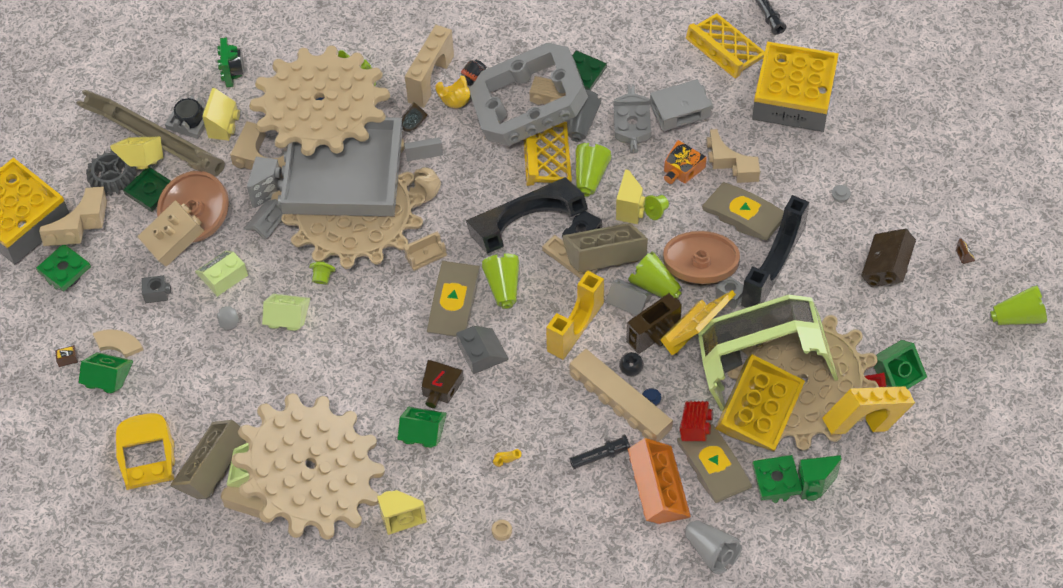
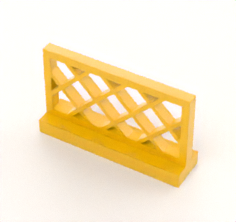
(718, 51)
(531, 154)
(694, 322)

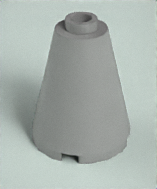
(713, 545)

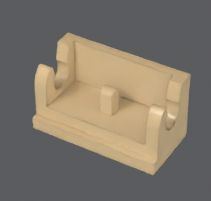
(425, 251)

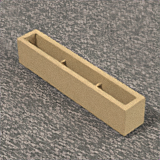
(620, 396)

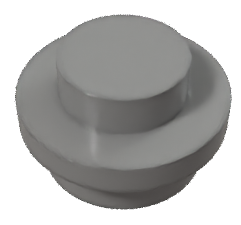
(841, 193)

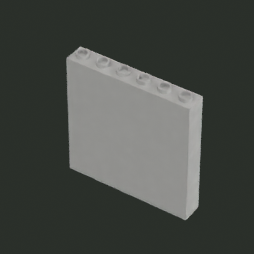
(349, 183)

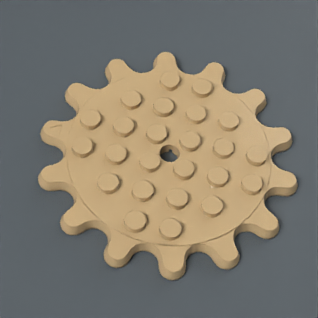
(342, 113)
(358, 235)
(820, 390)
(291, 488)

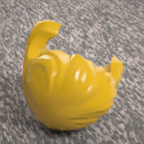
(455, 95)

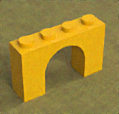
(564, 332)
(880, 405)

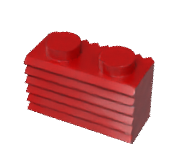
(696, 421)

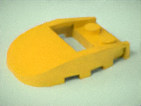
(143, 430)

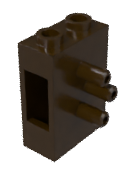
(888, 258)
(653, 323)

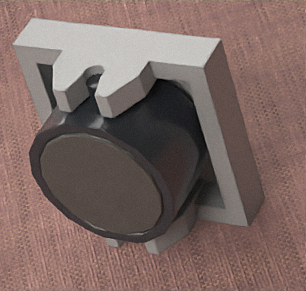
(187, 117)

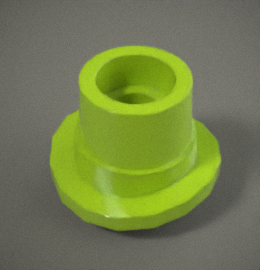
(655, 206)
(321, 272)

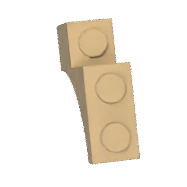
(722, 157)

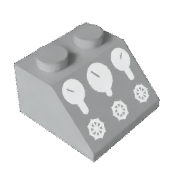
(264, 180)

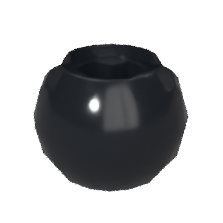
(625, 367)

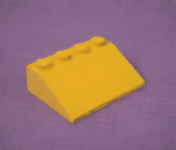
(760, 403)

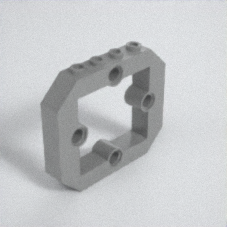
(520, 69)

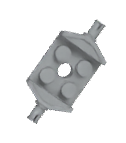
(632, 107)

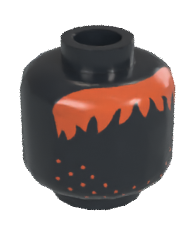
(472, 71)

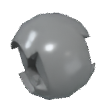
(227, 318)

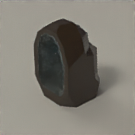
(413, 117)

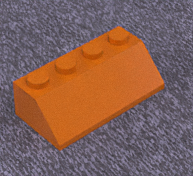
(658, 481)

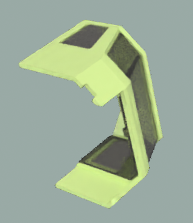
(759, 325)

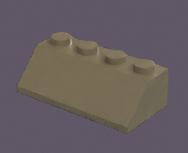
(605, 247)
(209, 460)

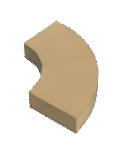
(119, 341)

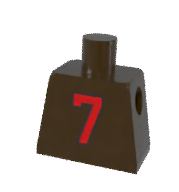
(440, 383)

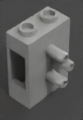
(681, 104)

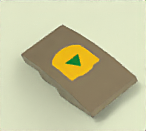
(744, 211)
(453, 298)
(715, 466)

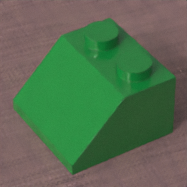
(901, 365)
(104, 372)
(421, 426)
(817, 475)

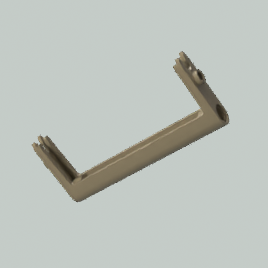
(194, 155)

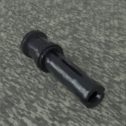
(772, 17)
(611, 451)

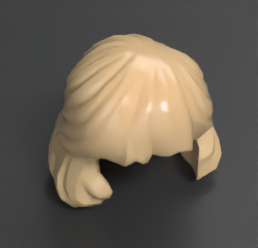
(426, 182)

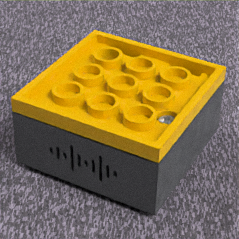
(795, 86)
(24, 208)

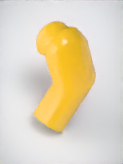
(506, 457)

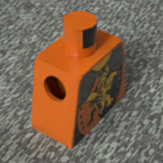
(683, 163)

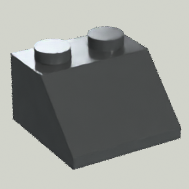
(480, 348)

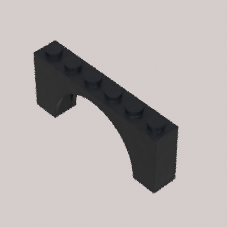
(556, 196)
(761, 281)

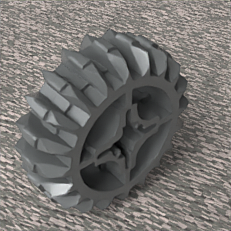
(111, 176)

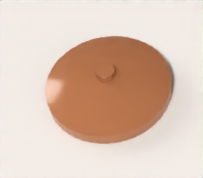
(202, 195)
(701, 257)

